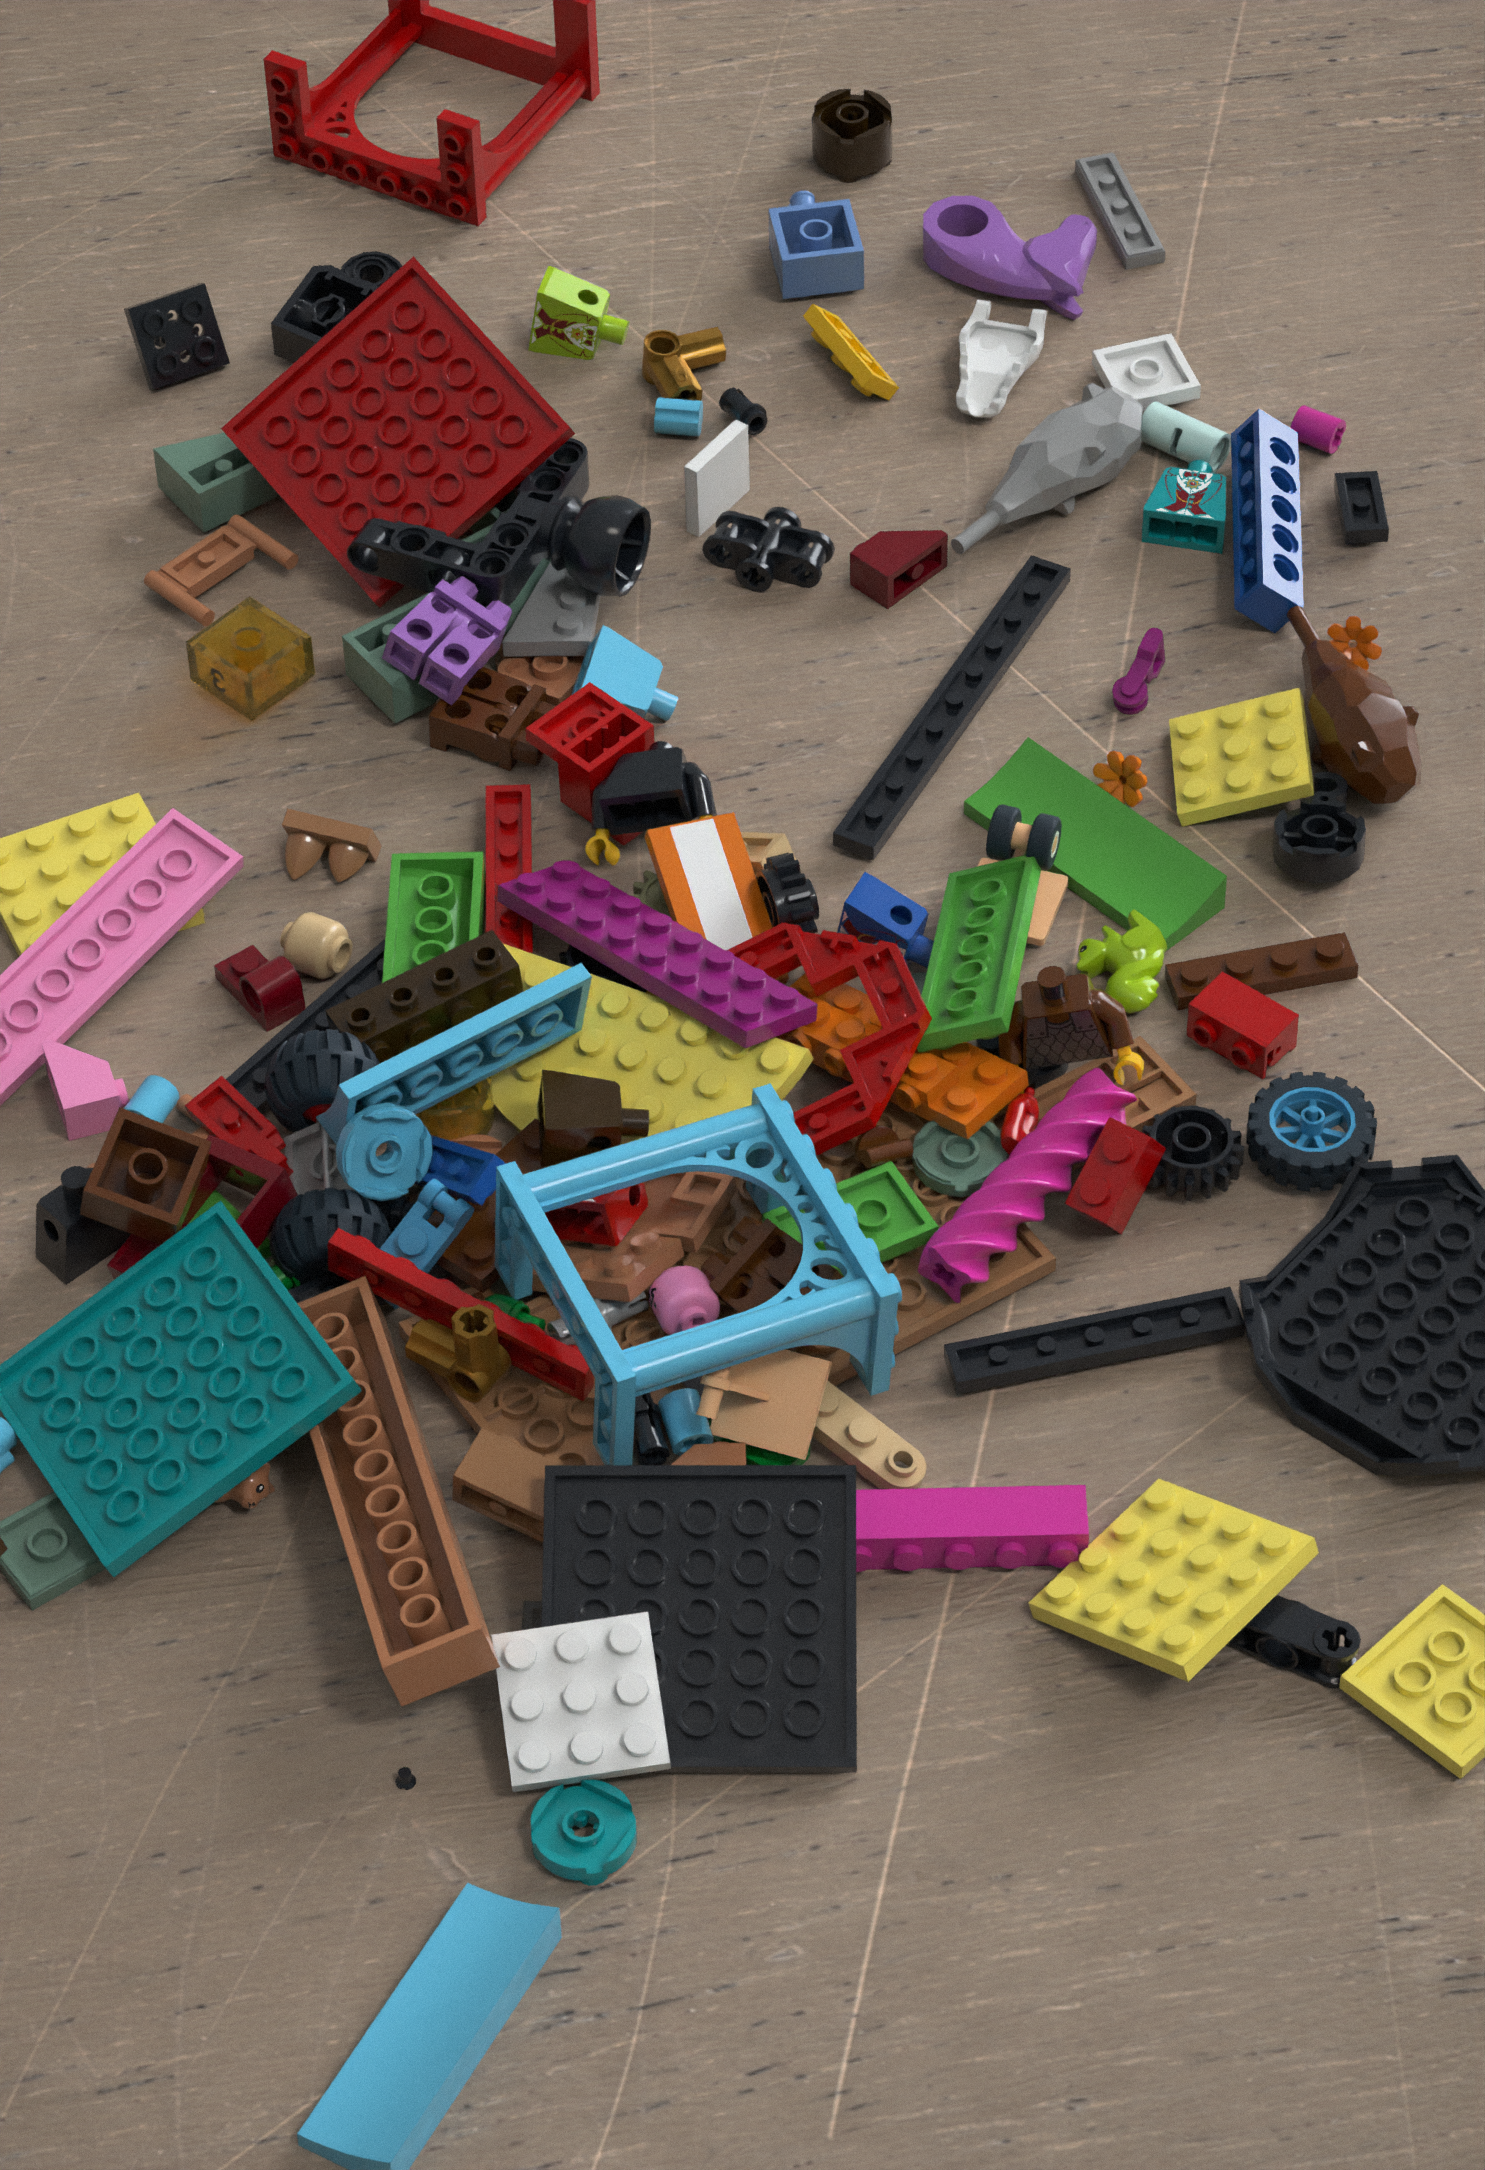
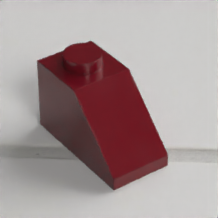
(897, 563)

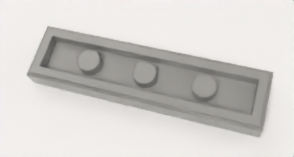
(1119, 211)

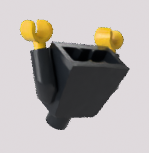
(647, 793)

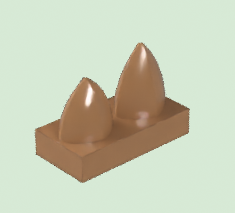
(312, 834)

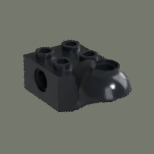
(326, 299)

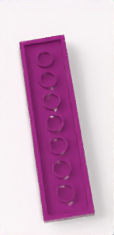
(658, 953)

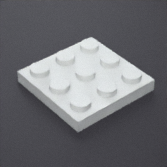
(580, 1702)

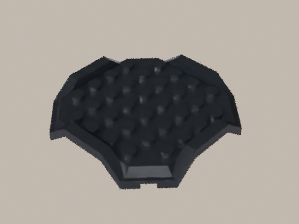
(1381, 1321)

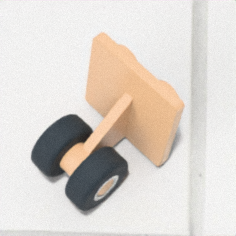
(1041, 841)

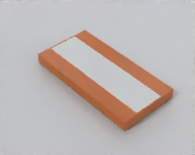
(709, 880)

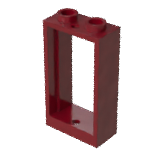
(238, 1168)

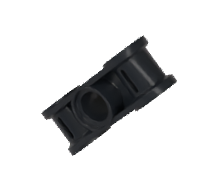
(1300, 1641)

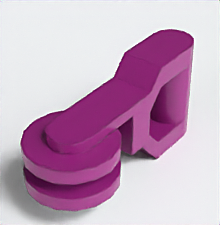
(1131, 691)

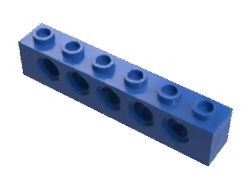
(1266, 520)

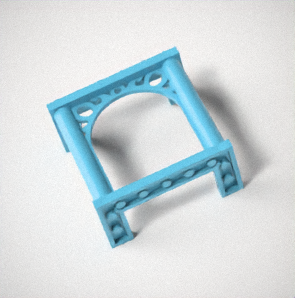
(779, 1170)

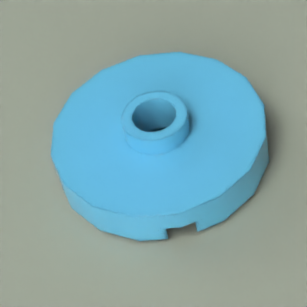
(400, 1165)

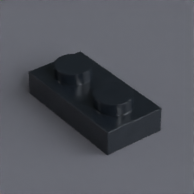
(1361, 507)

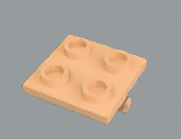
(767, 1401)

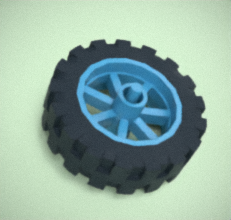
(1322, 1106)

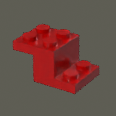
(586, 740)

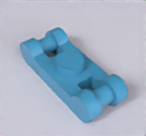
(419, 1239)

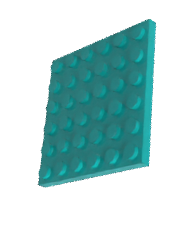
(170, 1388)

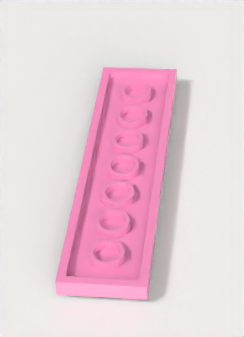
(106, 939)

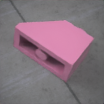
(83, 1090)

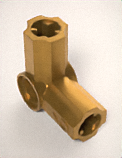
(670, 358)
(465, 1355)

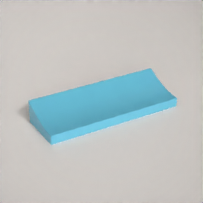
(467, 1051)
(432, 2032)

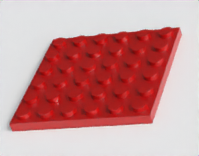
(397, 422)

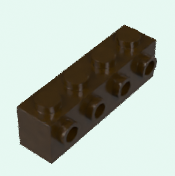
(430, 997)

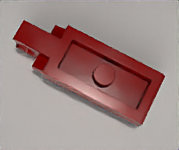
(235, 1120)

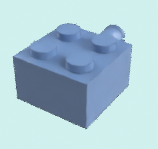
(815, 247)

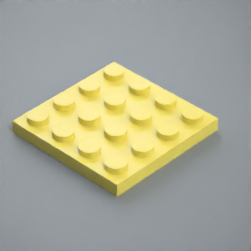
(60, 860)
(1173, 1579)

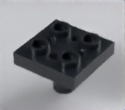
(152, 328)

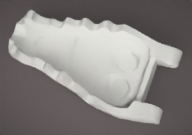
(994, 359)

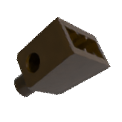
(582, 1117)

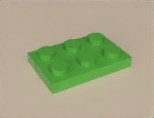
(884, 1209)

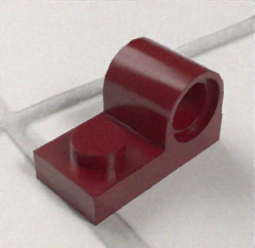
(263, 987)

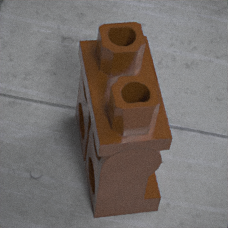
(491, 719)
(759, 1267)

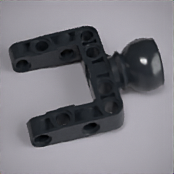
(596, 540)

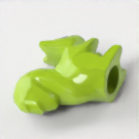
(1130, 957)

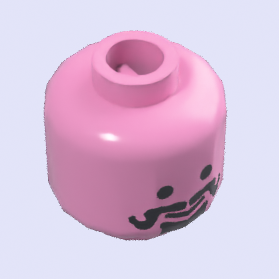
(682, 1299)

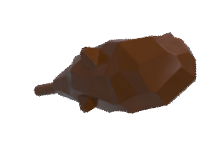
(1356, 721)

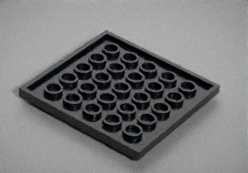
(742, 1598)

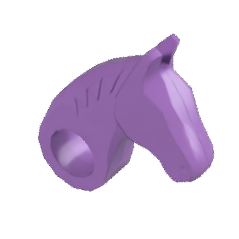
(978, 249)

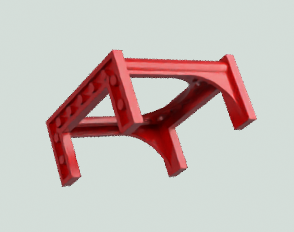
(466, 171)

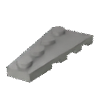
(555, 619)

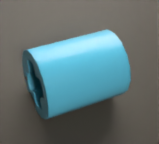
(678, 417)
(154, 1098)
(682, 1422)

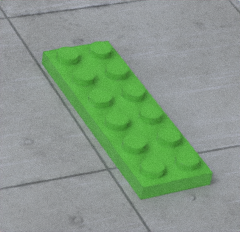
(978, 952)

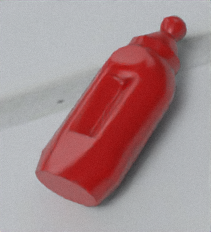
(1019, 1120)

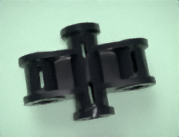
(768, 549)

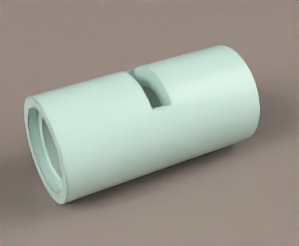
(1184, 436)

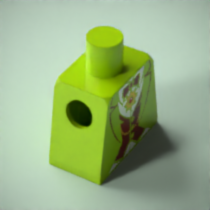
(573, 317)

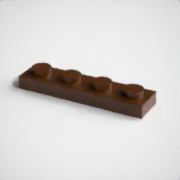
(1267, 968)

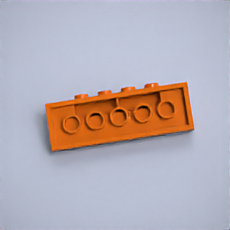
(949, 1086)

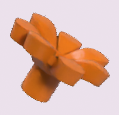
(1358, 650)
(1122, 777)

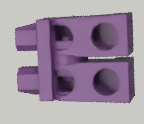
(447, 638)

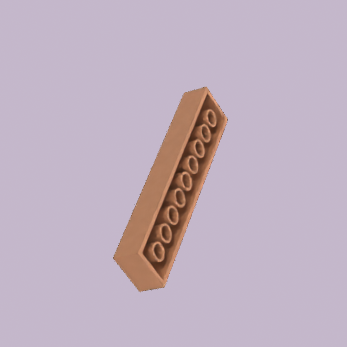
(394, 1509)

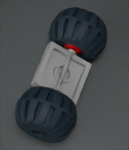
(299, 1087)

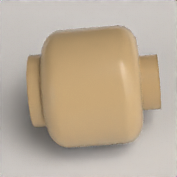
(316, 945)

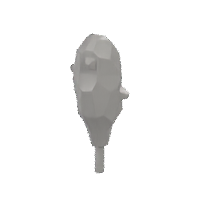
(1063, 459)

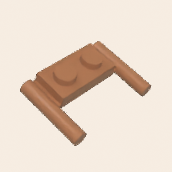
(211, 562)

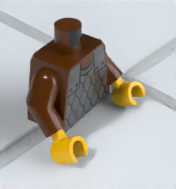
(1067, 1022)

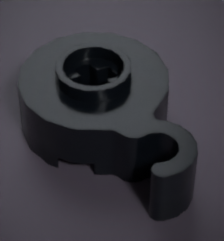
(1320, 837)

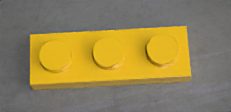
(849, 353)

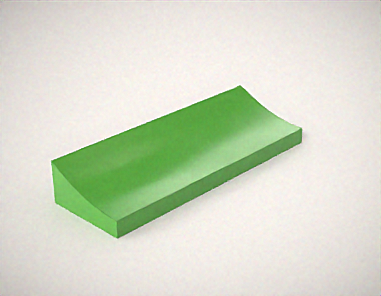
(1104, 846)
(432, 906)

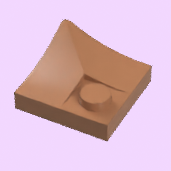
(685, 1206)

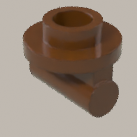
(880, 1147)

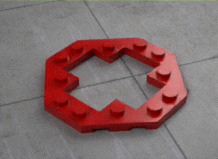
(874, 1061)

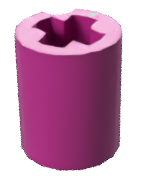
(1318, 429)

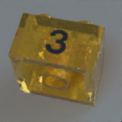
(250, 658)

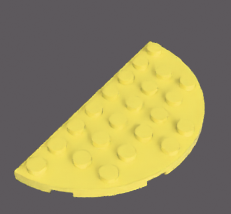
(653, 1053)

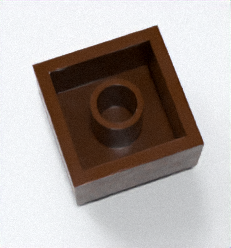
(145, 1177)

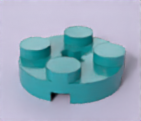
(588, 1857)

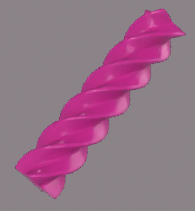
(1018, 1186)

